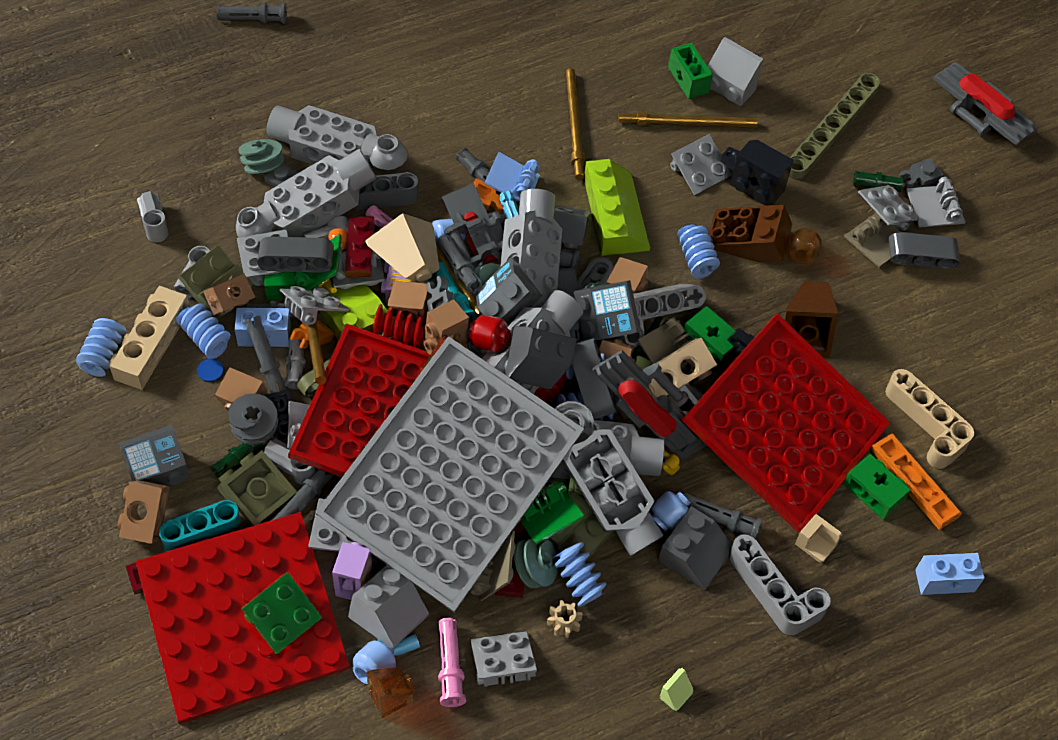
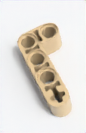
(906, 392)

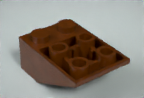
(752, 232)

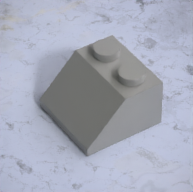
(734, 71)
(388, 607)

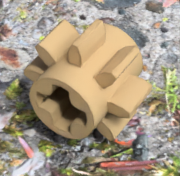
(571, 617)

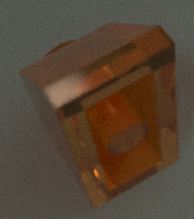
(390, 689)

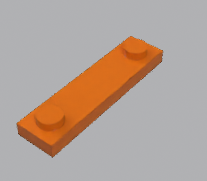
(923, 488)

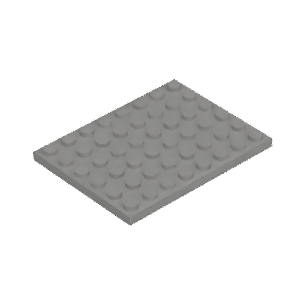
(450, 473)

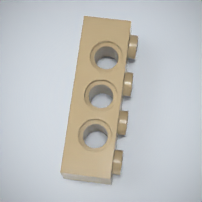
(150, 349)
(695, 354)

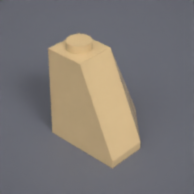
(408, 247)

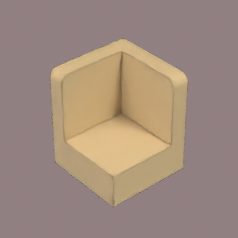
(818, 538)

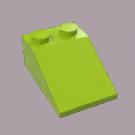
(362, 309)

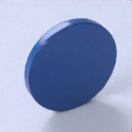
(210, 370)

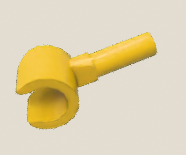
(327, 285)
(671, 463)

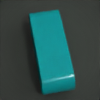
(209, 516)

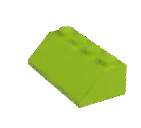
(615, 208)

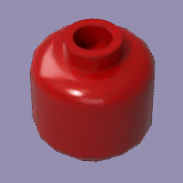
(489, 333)

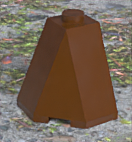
(814, 315)

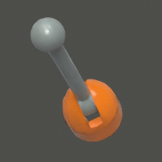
(333, 233)

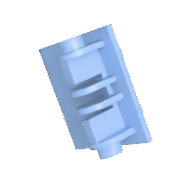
(512, 176)

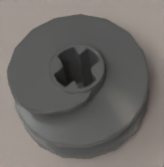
(254, 431)

